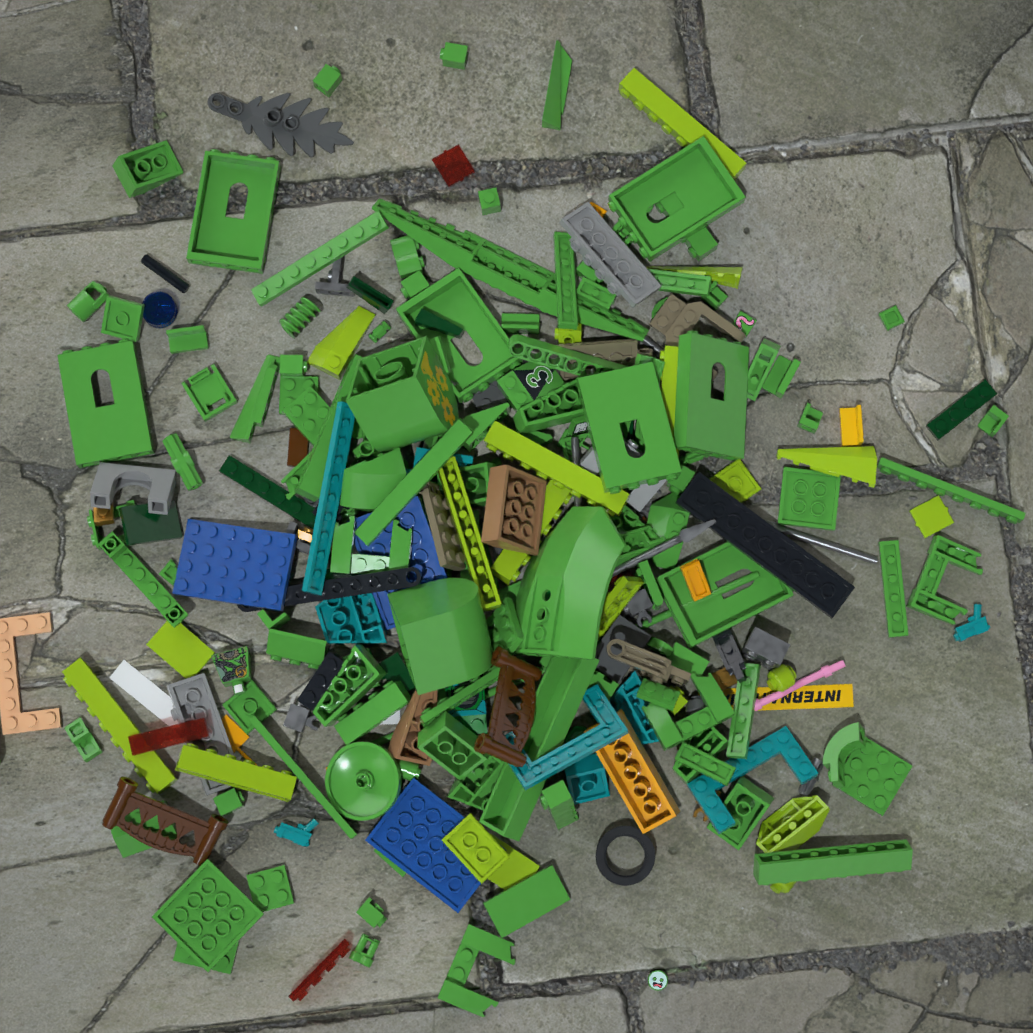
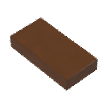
(297, 447)

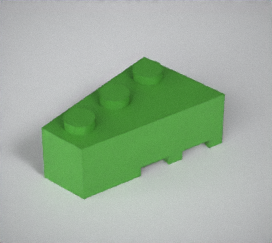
(710, 742)

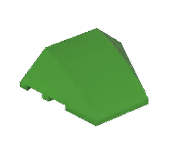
(372, 481)
(635, 534)
(478, 784)

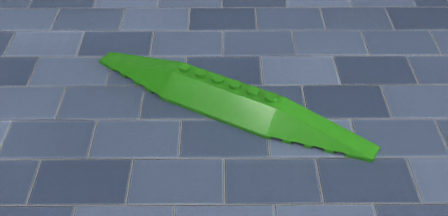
(501, 269)

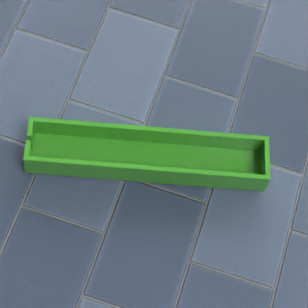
(555, 709)

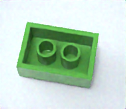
(450, 745)

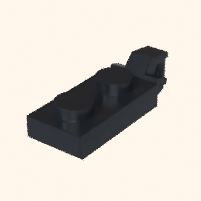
(730, 654)

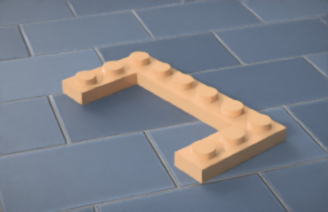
(12, 718)

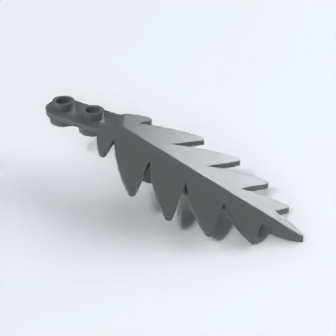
(283, 123)

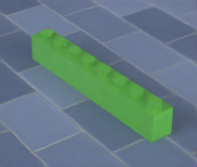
(312, 475)
(832, 862)

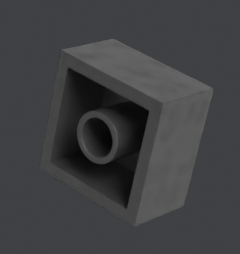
(765, 648)

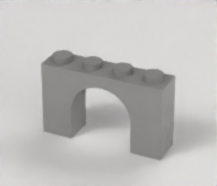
(113, 477)
(638, 497)

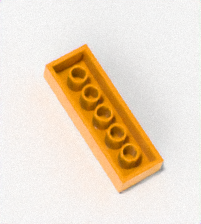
(637, 779)

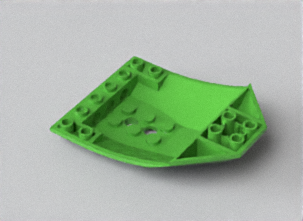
(577, 569)

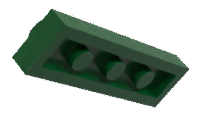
(961, 410)

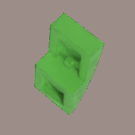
(83, 739)

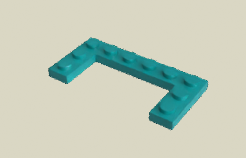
(608, 731)
(778, 743)

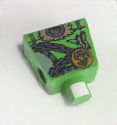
(234, 668)

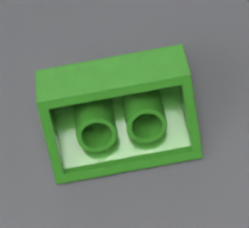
(296, 648)
(128, 845)

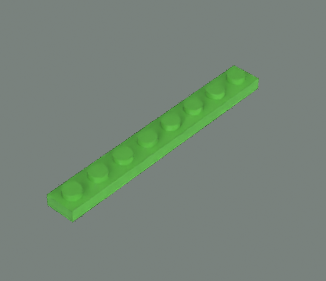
(319, 258)
(943, 488)

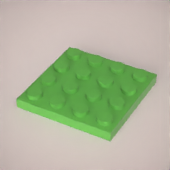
(208, 915)

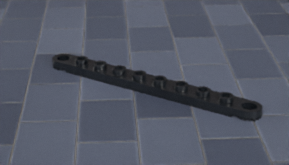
(350, 587)

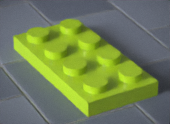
(617, 599)

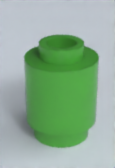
(409, 769)

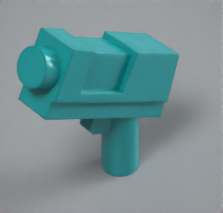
(976, 625)
(298, 835)

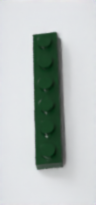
(268, 491)

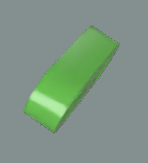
(660, 647)

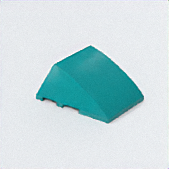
(351, 620)
(626, 699)

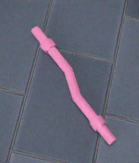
(825, 671)

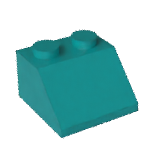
(587, 780)

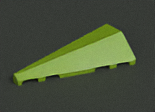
(723, 275)
(852, 462)

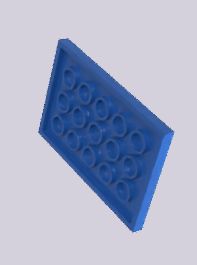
(422, 552)
(235, 564)
(413, 841)

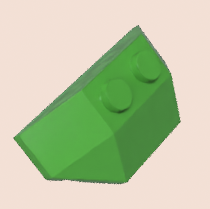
(667, 521)

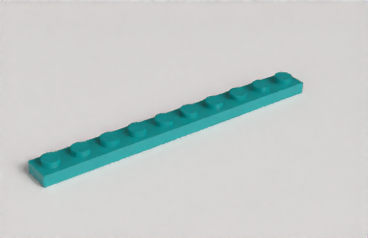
(329, 500)

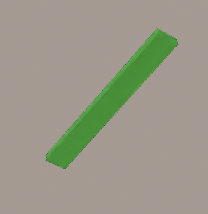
(414, 482)
(303, 777)

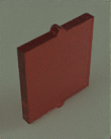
(453, 165)

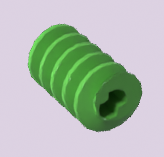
(298, 316)

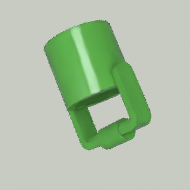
(84, 305)

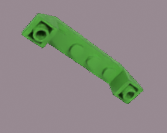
(143, 579)

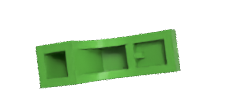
(839, 748)

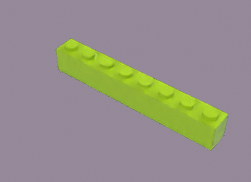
(675, 119)
(552, 466)
(468, 534)
(117, 723)

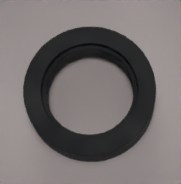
(645, 842)

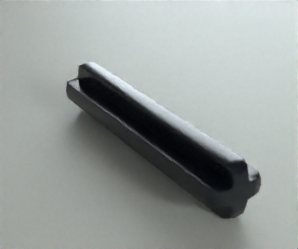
(164, 273)

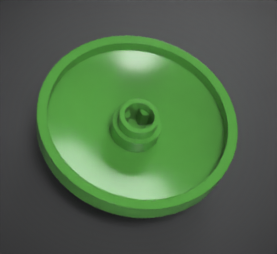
(363, 781)

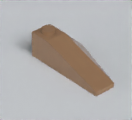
(405, 736)

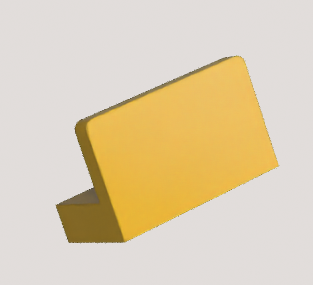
(851, 426)

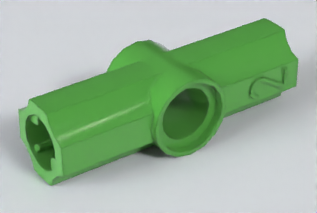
(182, 462)

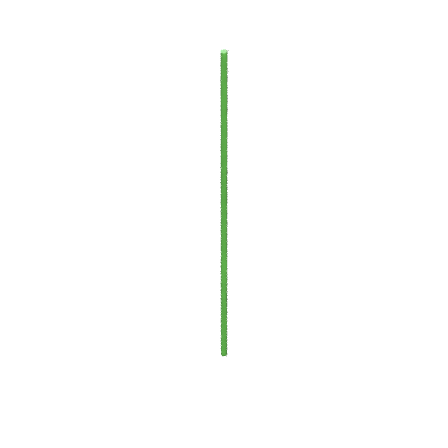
(655, 619)

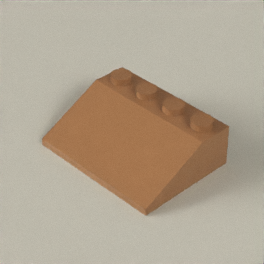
(513, 510)

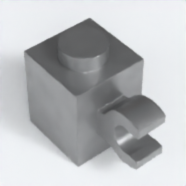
(638, 606)
(298, 718)

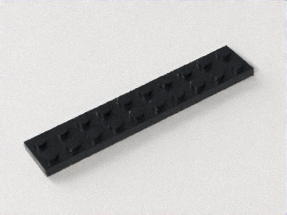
(765, 545)

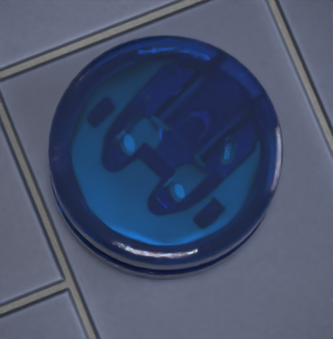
(159, 310)

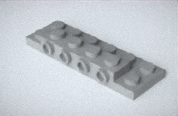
(608, 255)
(193, 701)

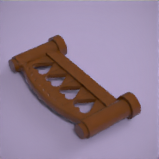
(495, 742)
(128, 800)

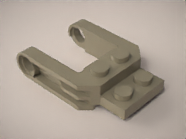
(677, 318)
(648, 664)

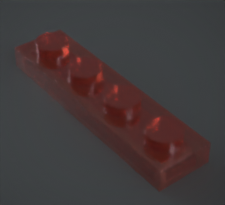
(168, 736)
(315, 976)

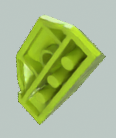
(792, 824)

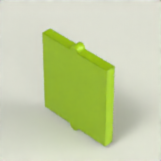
(931, 516)

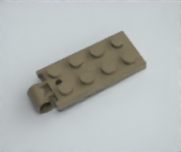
(612, 350)
(442, 528)

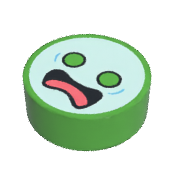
(657, 980)

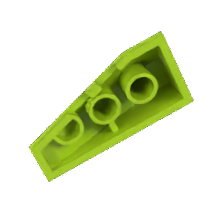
(340, 345)

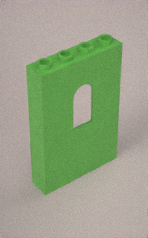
(698, 182)
(227, 240)
(460, 304)
(620, 398)
(706, 423)
(111, 430)
(717, 614)

